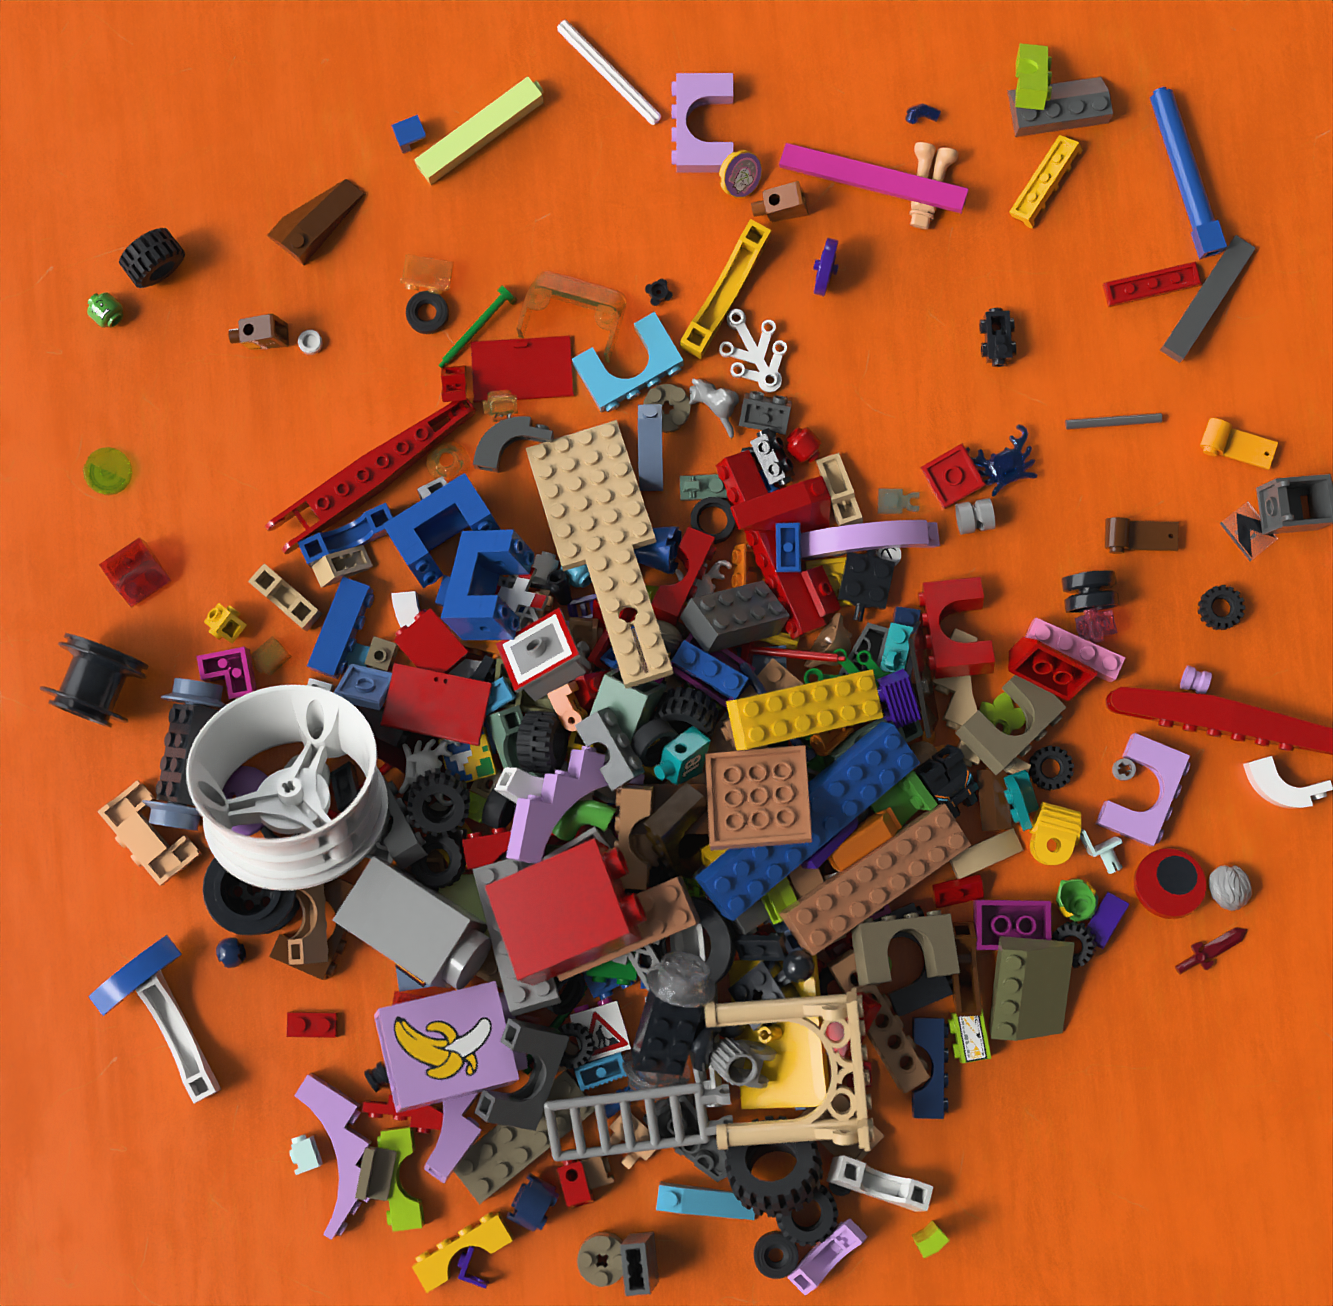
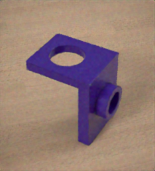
(464, 1263)

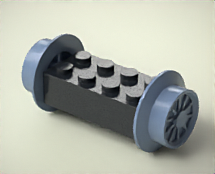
(186, 720)

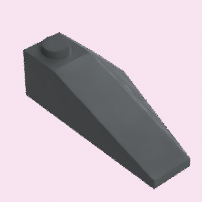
(704, 1156)

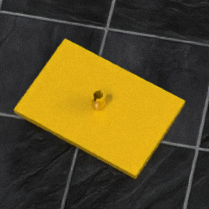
(800, 1066)

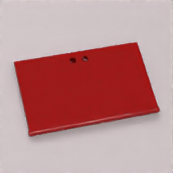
(530, 370)
(442, 709)

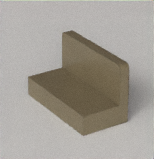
(376, 1173)

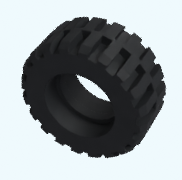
(778, 1195)

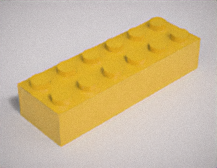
(804, 710)

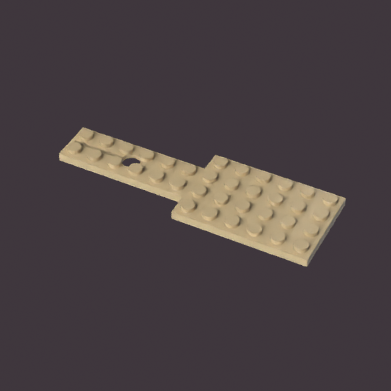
(599, 522)

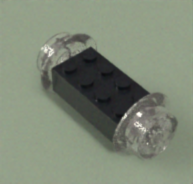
(668, 1022)

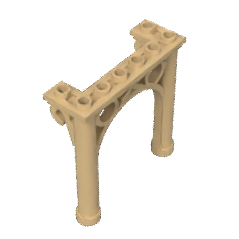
(806, 1128)

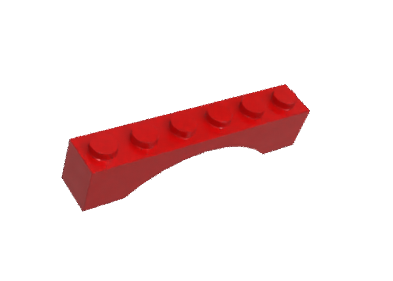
(487, 849)

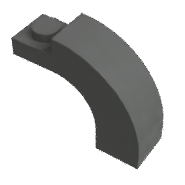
(504, 433)

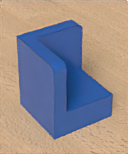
(408, 132)

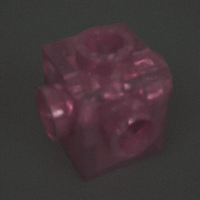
(1096, 625)

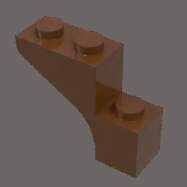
(966, 983)

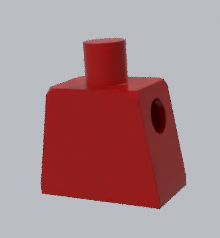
(575, 1192)

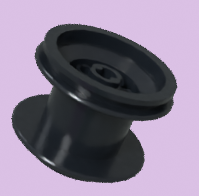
(94, 680)
(231, 912)

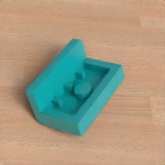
(1022, 797)

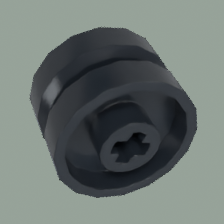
(1090, 588)

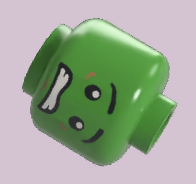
(105, 310)

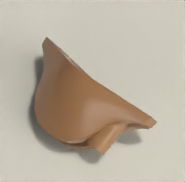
(831, 638)

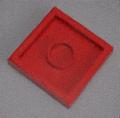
(953, 476)

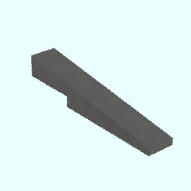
(1207, 299)

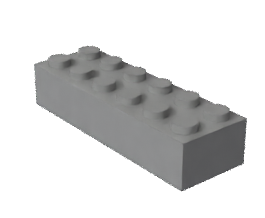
(519, 995)

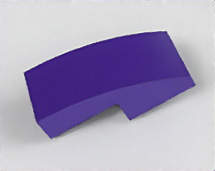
(1107, 918)

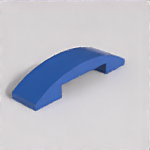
(134, 974)

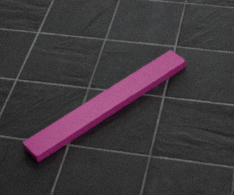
(873, 178)

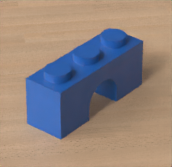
(710, 670)

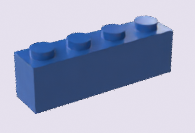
(340, 628)

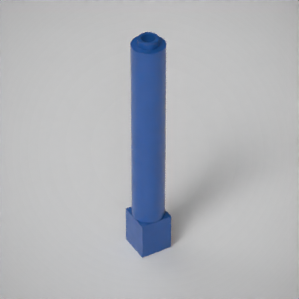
(1206, 231)

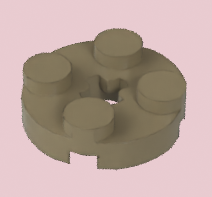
(675, 397)

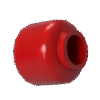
(803, 445)

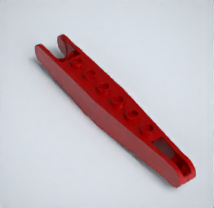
(371, 473)
(1220, 717)

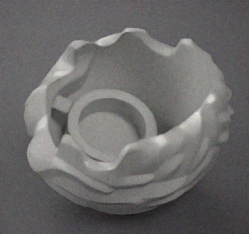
(1230, 887)

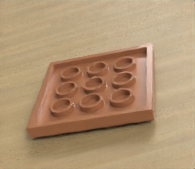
(758, 798)

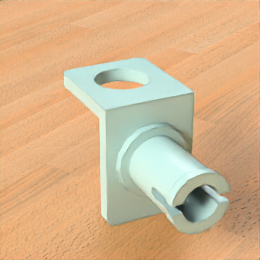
(1103, 849)

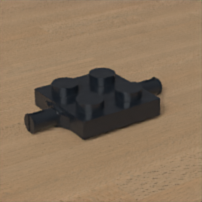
(865, 582)

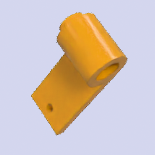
(1238, 445)

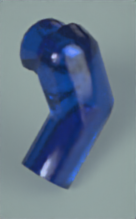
(921, 110)

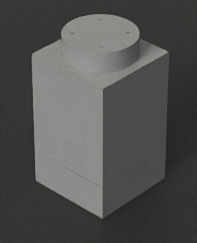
(415, 925)

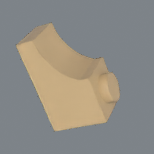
(341, 564)

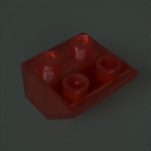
(135, 572)

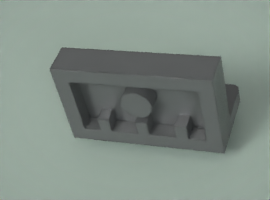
(765, 412)

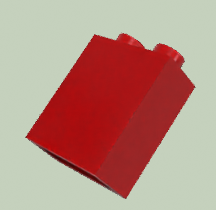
(566, 911)

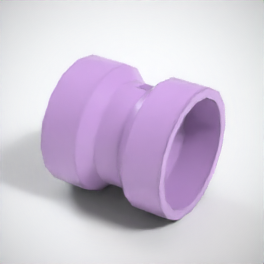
(1195, 680)

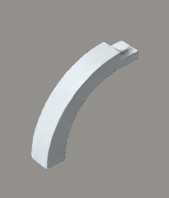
(406, 608)

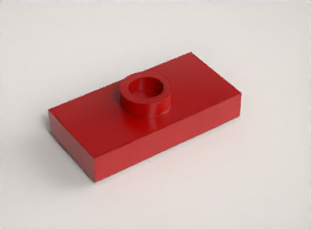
(821, 591)

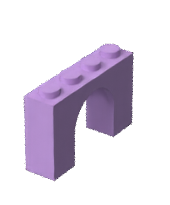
(691, 92)
(1168, 767)

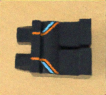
(949, 779)

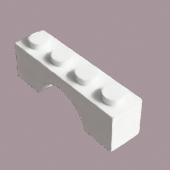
(883, 1186)

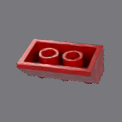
(1049, 668)

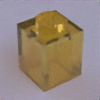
(270, 656)

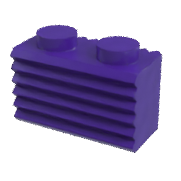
(898, 699)

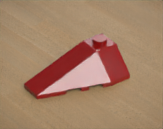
(798, 503)

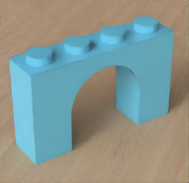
(610, 390)

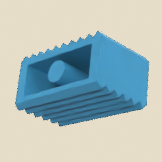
(600, 1071)

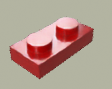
(958, 891)
(312, 1024)

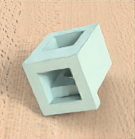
(305, 1154)

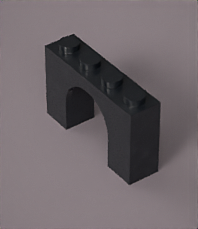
(922, 990)

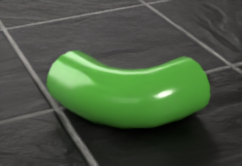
(583, 813)

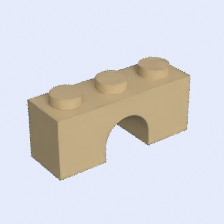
(285, 597)

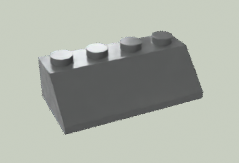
(1071, 106)

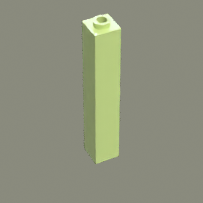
(480, 130)

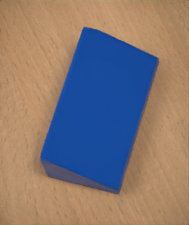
(788, 547)

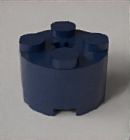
(532, 1203)

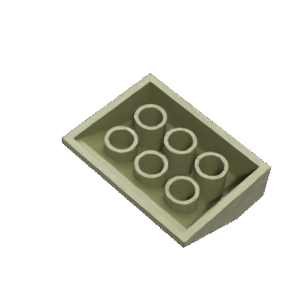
(1030, 988)

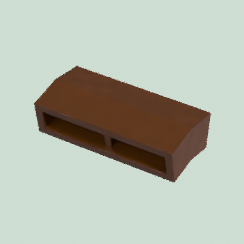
(993, 803)

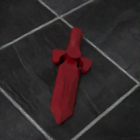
(1211, 950)

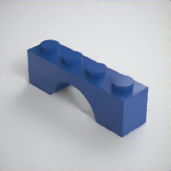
(359, 532)

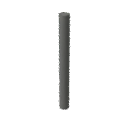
(1113, 421)

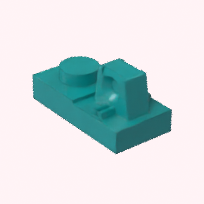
(896, 648)

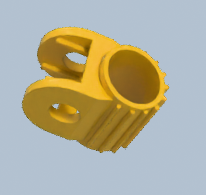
(1057, 824)

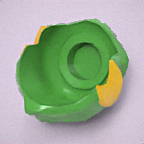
(1077, 899)

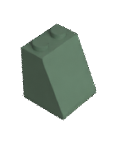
(631, 705)

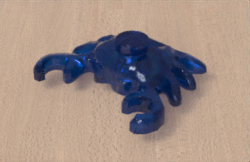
(1006, 465)

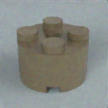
(588, 1265)

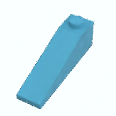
(700, 1201)

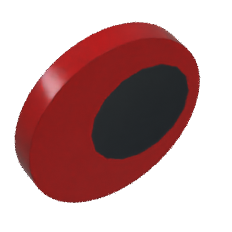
(1170, 883)

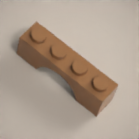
(634, 805)
(310, 941)

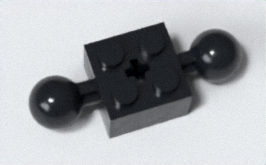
(770, 982)

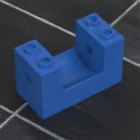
(434, 522)
(471, 601)

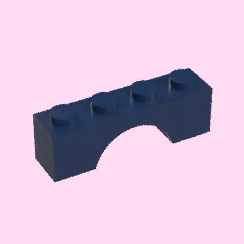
(929, 1100)

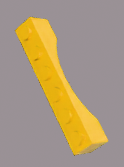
(727, 288)

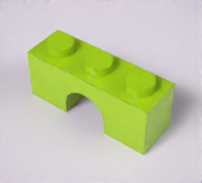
(1033, 77)

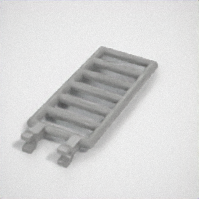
(702, 1097)

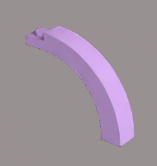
(869, 537)

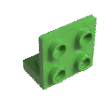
(905, 798)

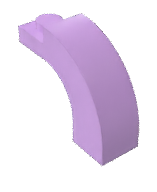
(826, 1255)

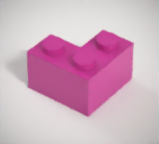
(233, 666)

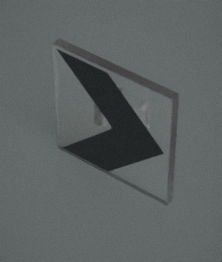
(1246, 531)

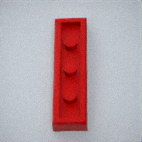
(1152, 284)

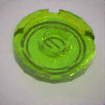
(107, 471)

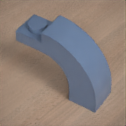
(650, 447)

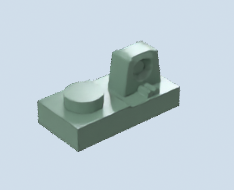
(701, 487)

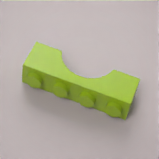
(405, 1210)

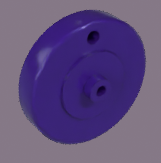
(826, 267)

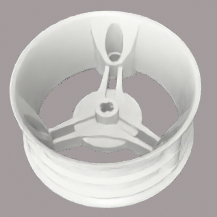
(292, 797)

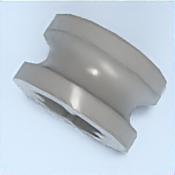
(1122, 777)

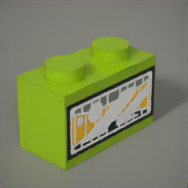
(970, 1038)

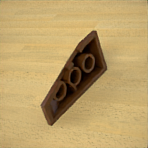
(312, 223)

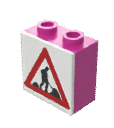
(606, 1026)

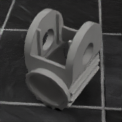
(729, 1058)

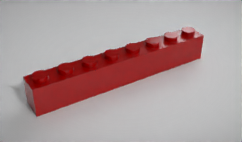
(743, 484)

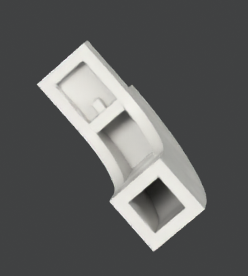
(1269, 785)

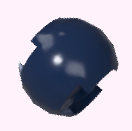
(230, 952)

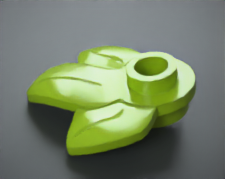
(1003, 712)

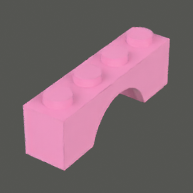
(1104, 661)

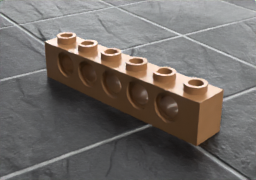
(904, 1077)

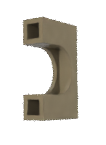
(999, 749)
(932, 932)

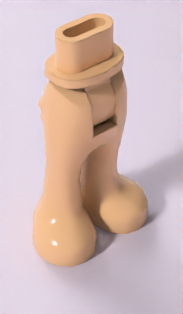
(945, 157)

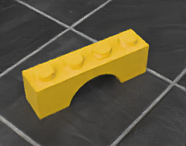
(435, 1267)

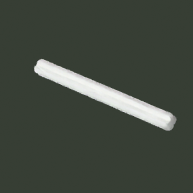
(609, 72)

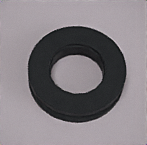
(721, 937)

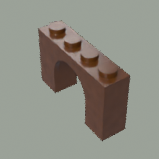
(335, 893)

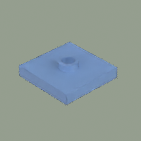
(364, 686)

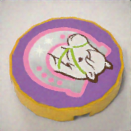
(740, 173)

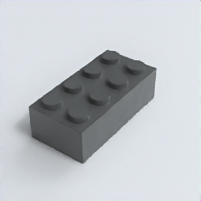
(734, 616)

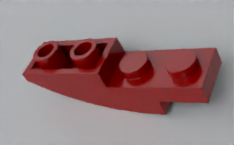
(422, 1118)

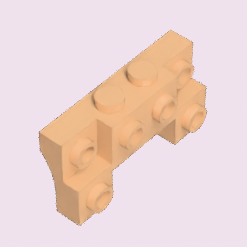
(142, 839)

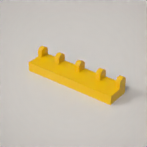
(1045, 180)

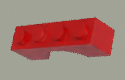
(693, 552)

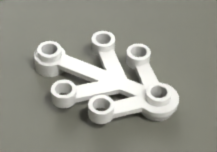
(755, 354)

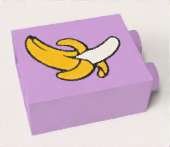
(447, 1046)

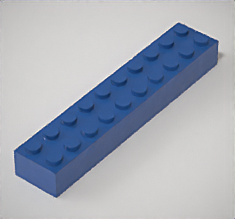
(835, 800)

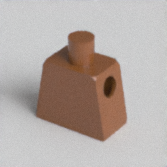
(789, 201)

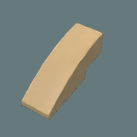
(840, 489)
(986, 853)

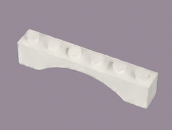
(188, 1055)

